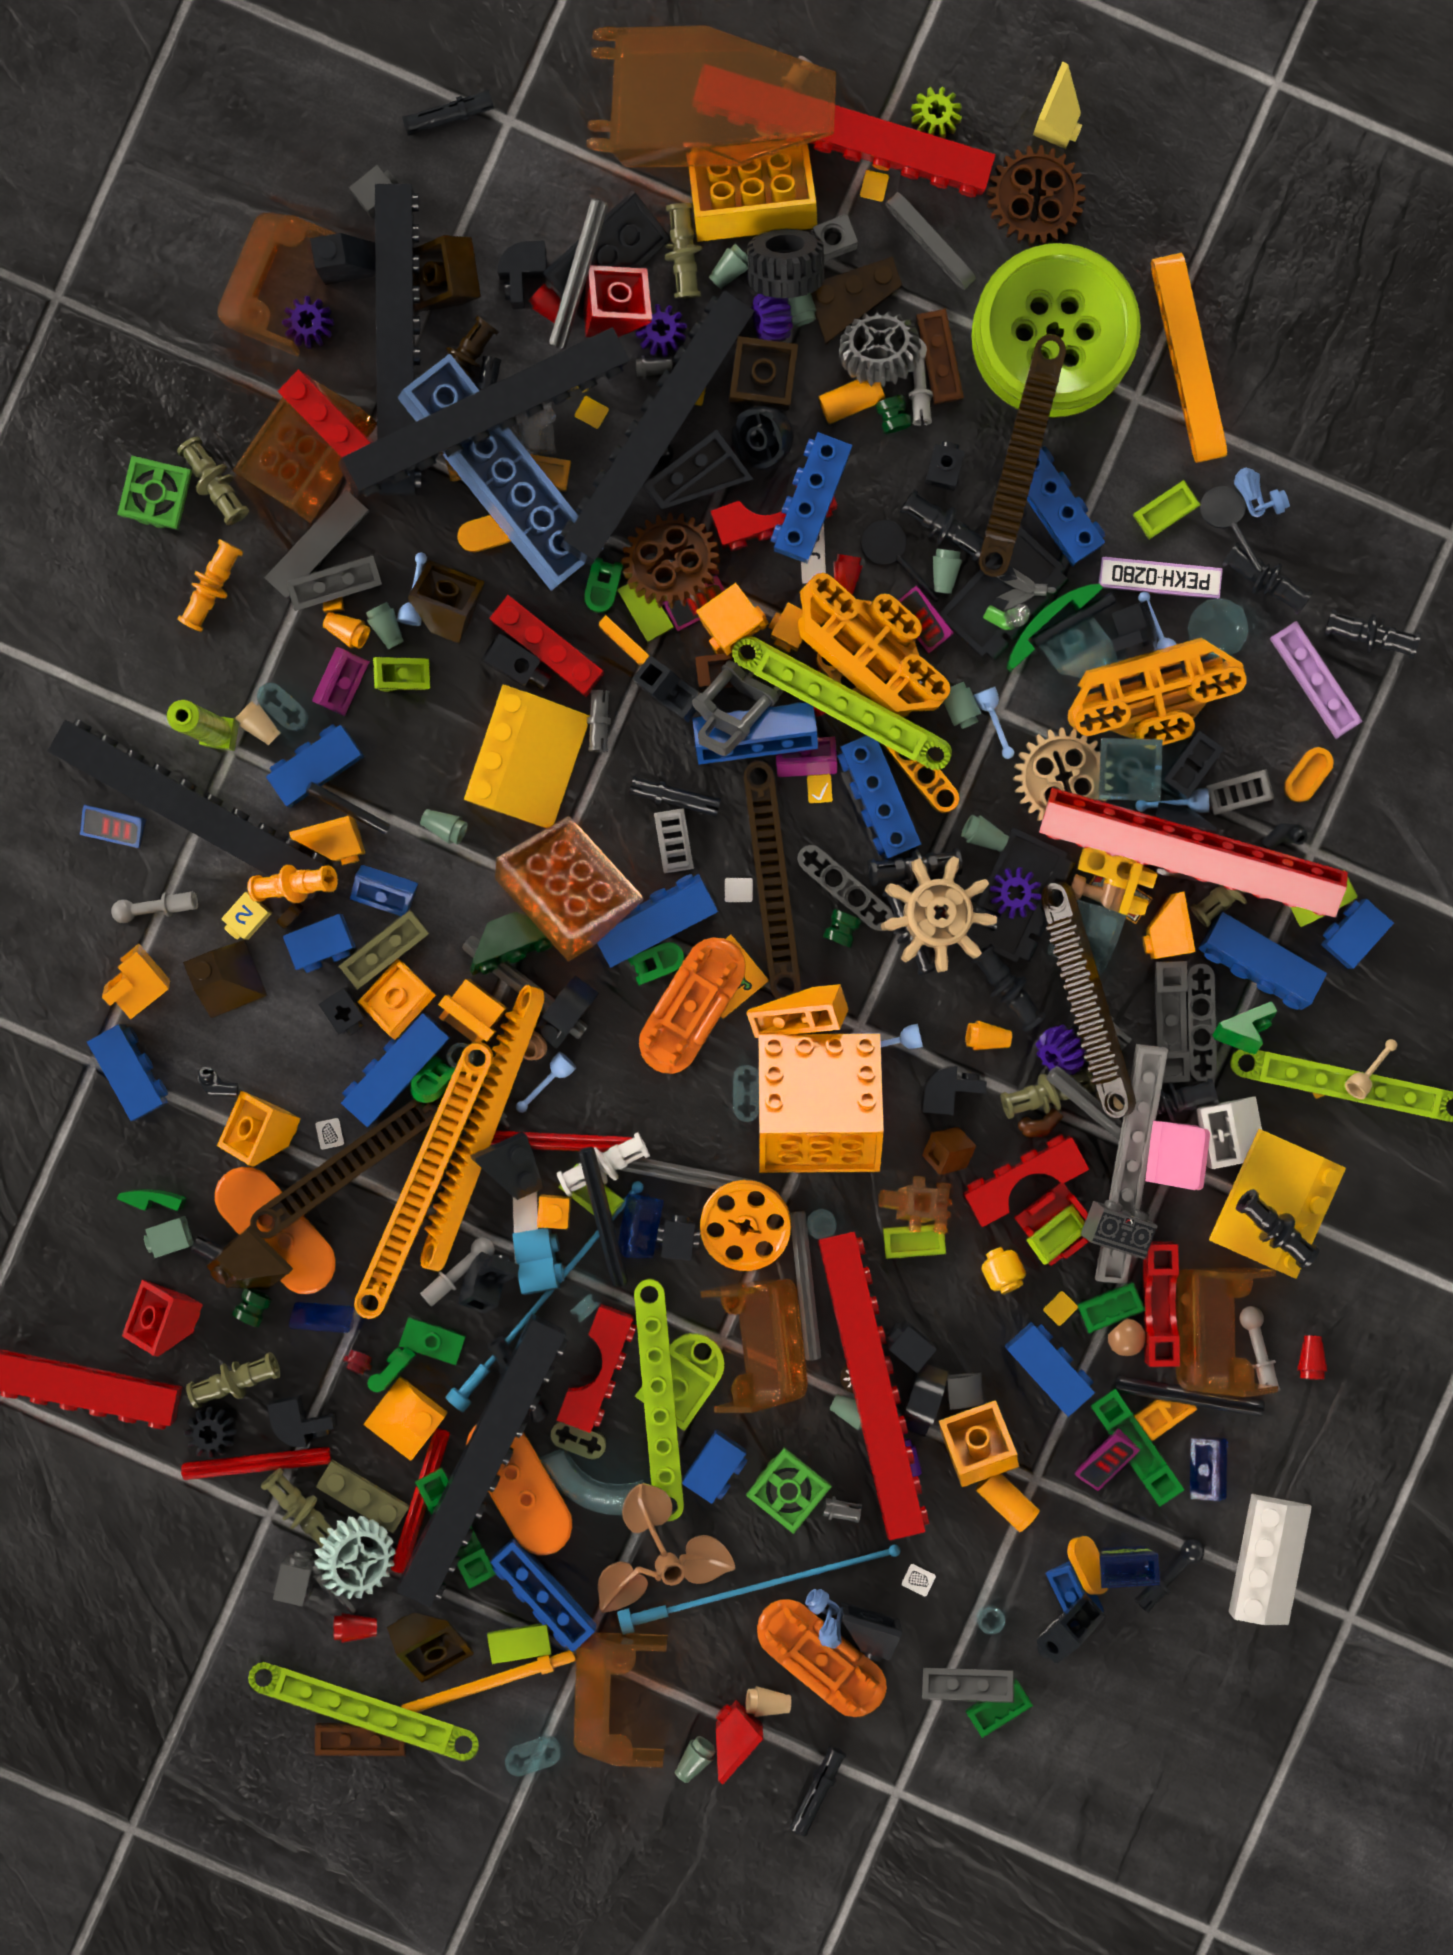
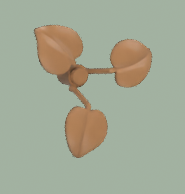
(703, 1562)

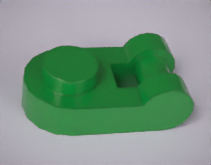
(601, 595)
(667, 958)
(427, 1085)
(397, 1363)

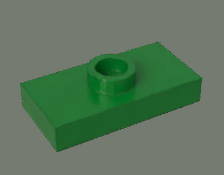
(1110, 1307)
(432, 1340)
(992, 1715)

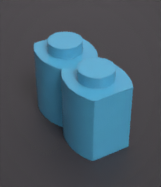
(537, 1260)

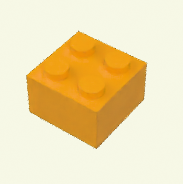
(978, 1443)

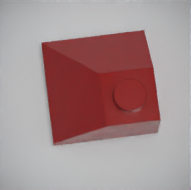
(616, 299)
(160, 1318)
(735, 1738)

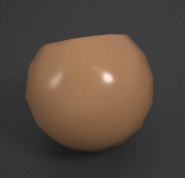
(1127, 1338)

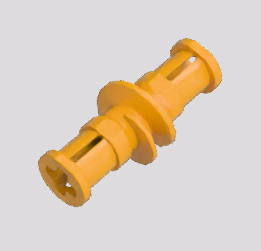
(210, 585)
(292, 883)

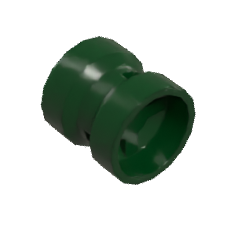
(894, 414)
(842, 928)
(252, 1307)

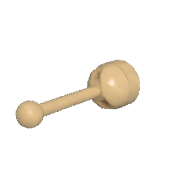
(1359, 1083)

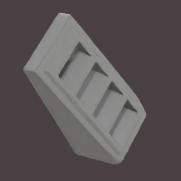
(1243, 802)
(672, 815)

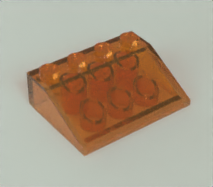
(294, 461)
(566, 887)

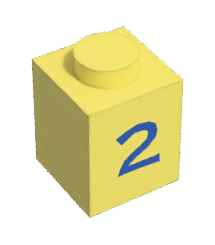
(245, 917)

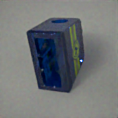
(1128, 1567)

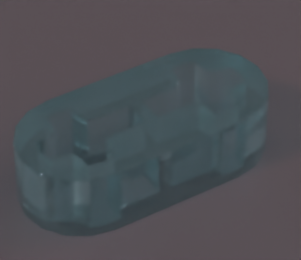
(277, 712)
(738, 1093)
(535, 1762)

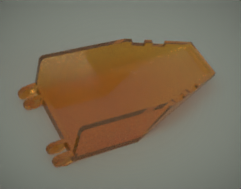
(707, 98)

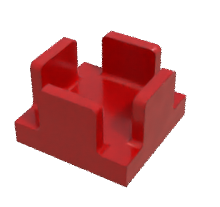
(1045, 1209)

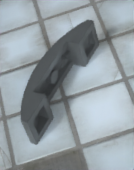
(1171, 1018)

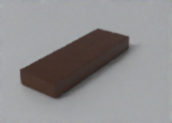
(940, 356)
(351, 1740)

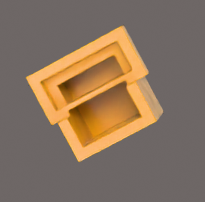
(730, 618)
(137, 983)
(472, 1011)

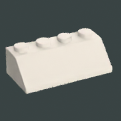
(1269, 1561)

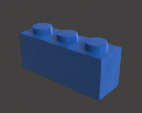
(314, 763)
(128, 1071)
(1051, 1368)

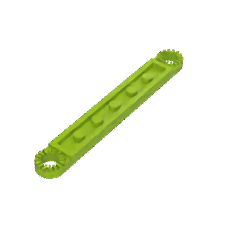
(842, 702)
(1331, 1081)
(659, 1394)
(363, 1711)

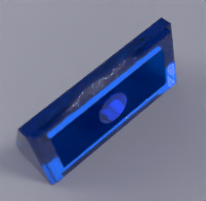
(640, 1226)
(322, 1317)
(1208, 1469)

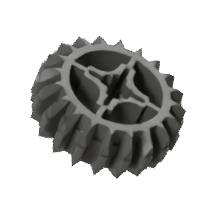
(879, 356)

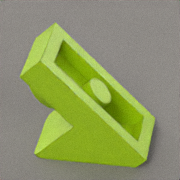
(401, 673)

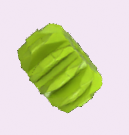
(942, 105)

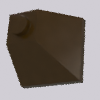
(445, 600)
(225, 978)
(248, 1263)
(427, 1644)

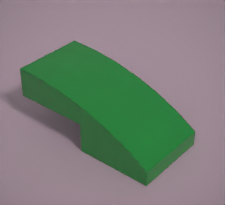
(144, 1198)

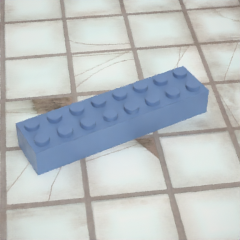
(502, 477)

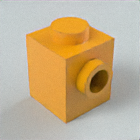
(786, 628)

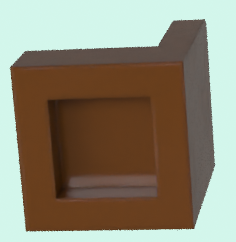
(709, 668)
(949, 1150)

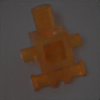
(919, 1204)

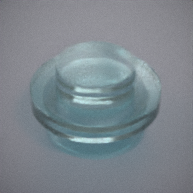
(821, 1224)

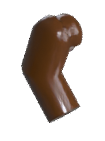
(1040, 1128)

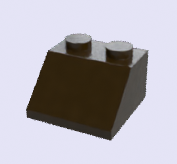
(446, 273)

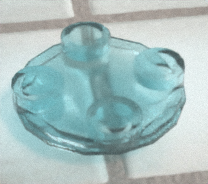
(1220, 624)

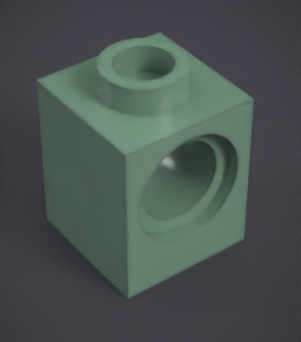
(168, 1237)

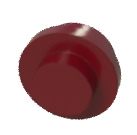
(358, 1362)

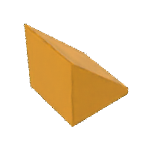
(333, 605)

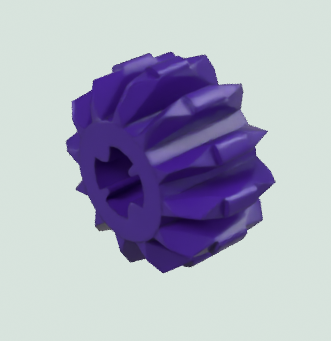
(772, 318)
(319, 322)
(663, 342)
(1014, 882)
(1061, 1048)

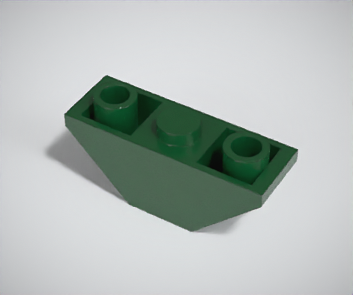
(507, 940)

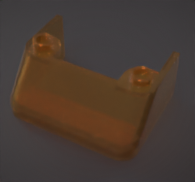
(239, 303)
(1208, 1331)
(769, 1341)
(595, 1662)

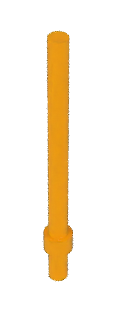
(544, 1665)

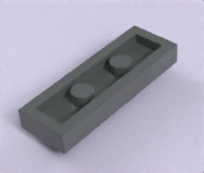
(333, 582)
(968, 1685)

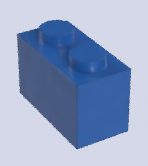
(1356, 932)
(320, 942)
(714, 1467)

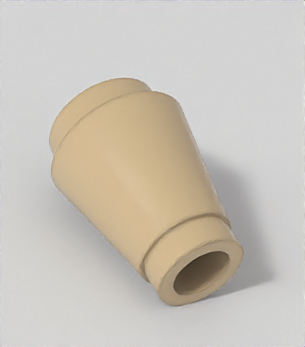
(257, 723)
(766, 1702)

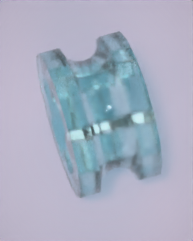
(584, 1307)
(984, 1626)

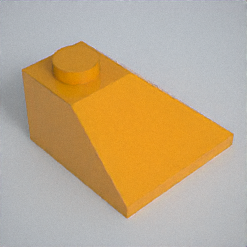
(333, 839)
(1170, 929)
(257, 1129)
(405, 1418)

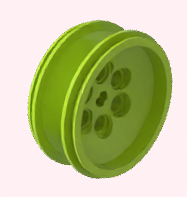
(1056, 276)

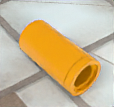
(849, 399)
(1008, 1501)

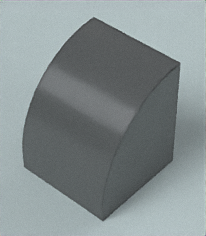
(964, 1390)

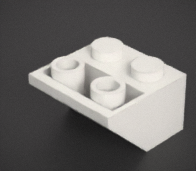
(1231, 1130)

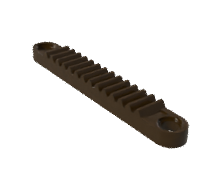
(1022, 455)
(771, 879)
(1087, 1000)
(345, 1166)

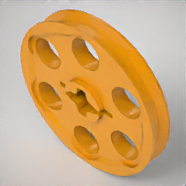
(746, 1240)

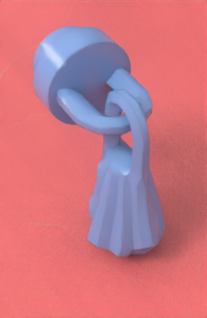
(1248, 484)
(831, 1630)

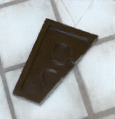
(853, 294)

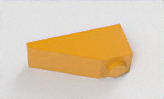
(802, 1012)

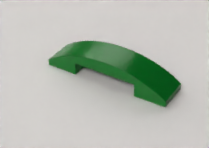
(1076, 598)
(1147, 1462)
(473, 1560)

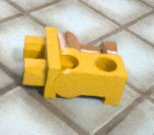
(1119, 884)

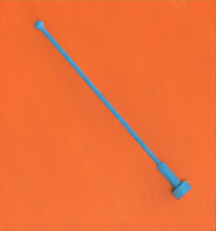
(459, 1398)
(628, 1620)

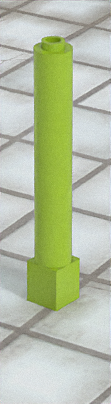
(203, 725)

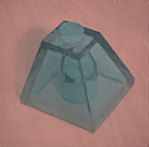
(1080, 649)
(1130, 769)
(1102, 929)

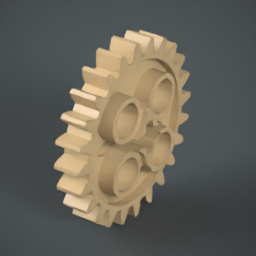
(1036, 784)

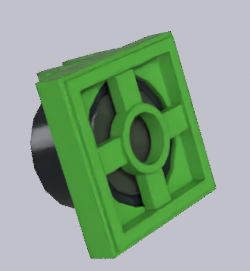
(156, 493)
(788, 1489)

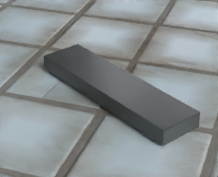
(318, 541)

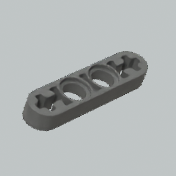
(930, 241)
(848, 884)
(1205, 1022)

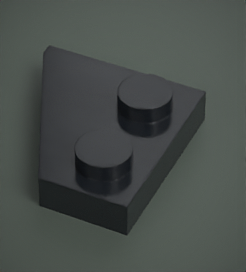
(511, 1165)

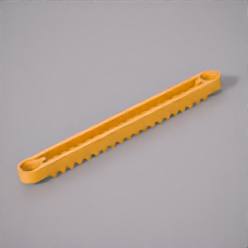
(481, 1128)
(423, 1180)

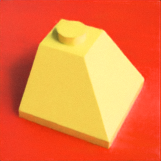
(1060, 112)

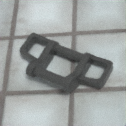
(716, 718)

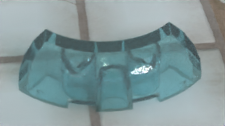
(583, 1489)

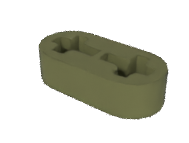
(576, 1446)

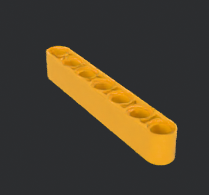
(1188, 357)
(909, 767)

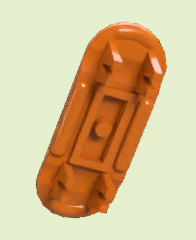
(692, 1005)
(300, 1244)
(531, 1501)
(837, 1675)

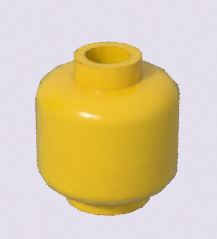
(1003, 1270)

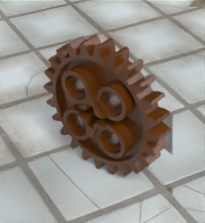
(1062, 199)
(684, 580)

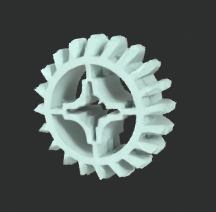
(368, 1563)

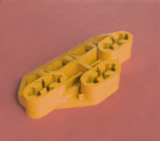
(886, 646)
(1162, 697)

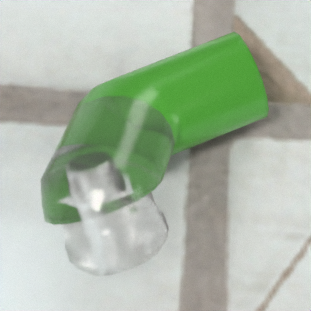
(1009, 619)

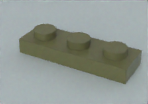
(383, 949)
(362, 1496)

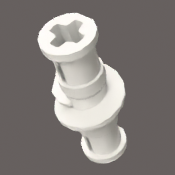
(615, 1158)

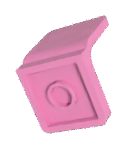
(1178, 1155)

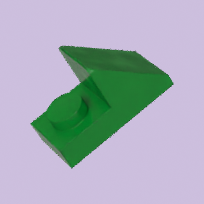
(1243, 1029)

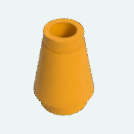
(347, 629)
(987, 1036)

